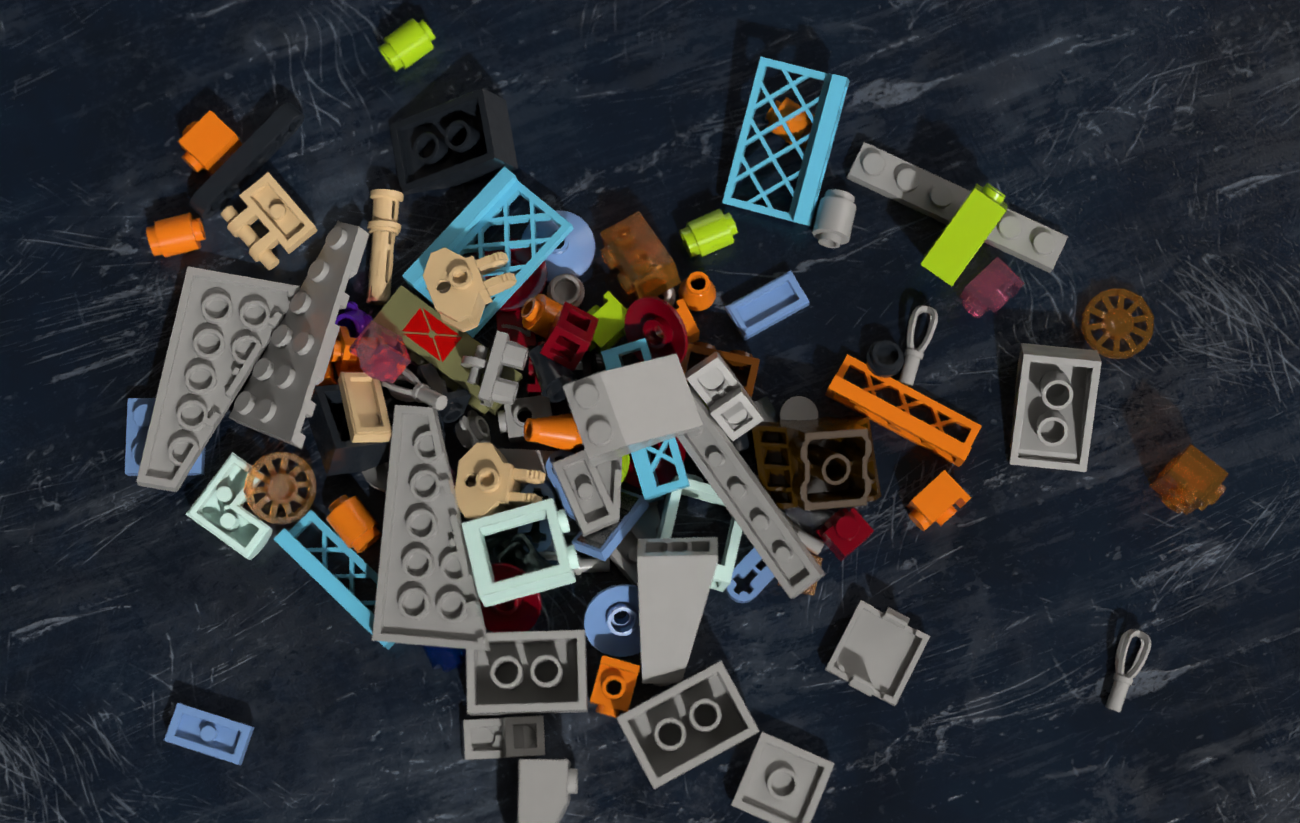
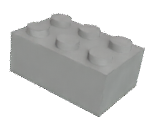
(528, 674)
(687, 725)

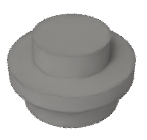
(566, 288)

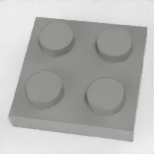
(782, 782)

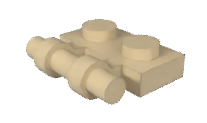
(277, 213)

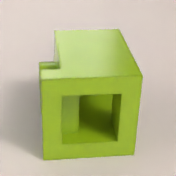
(610, 324)

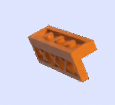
(898, 418)

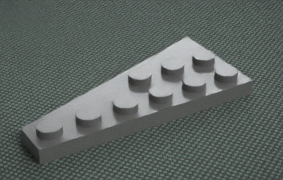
(302, 345)
(212, 349)

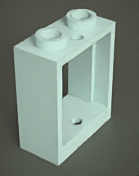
(703, 492)
(530, 583)

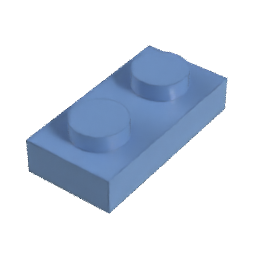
(209, 734)

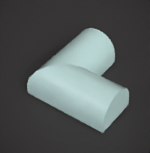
(222, 513)

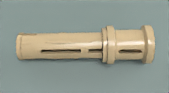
(383, 230)

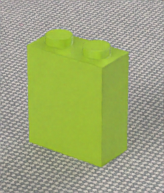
(965, 233)

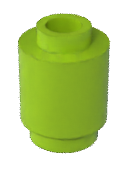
(407, 44)
(708, 233)

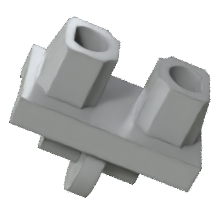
(502, 354)

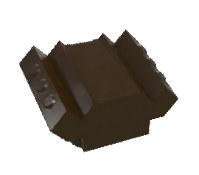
(817, 462)

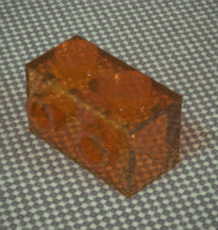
(639, 257)
(1190, 481)

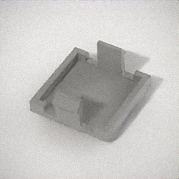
(877, 652)

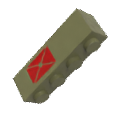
(437, 343)

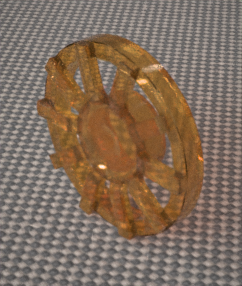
(1118, 323)
(280, 487)

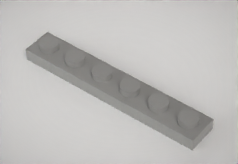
(941, 200)
(750, 504)

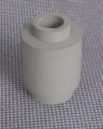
(834, 218)

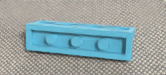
(642, 458)
(323, 576)

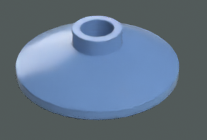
(576, 252)
(607, 633)

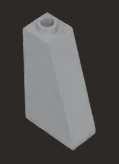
(672, 597)

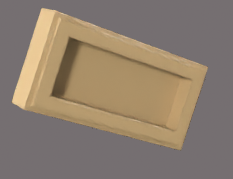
(364, 408)

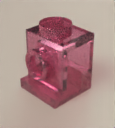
(990, 289)
(377, 358)

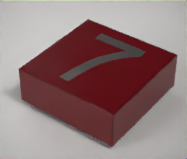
(511, 323)

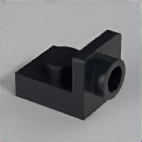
(457, 400)

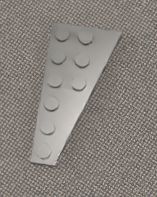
(424, 563)

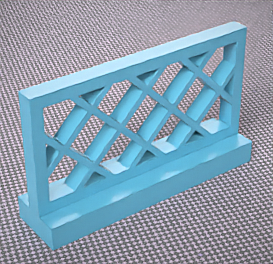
(817, 150)
(476, 219)

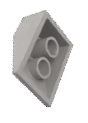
(1054, 407)
(632, 408)
(545, 790)

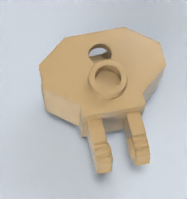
(459, 285)
(492, 483)

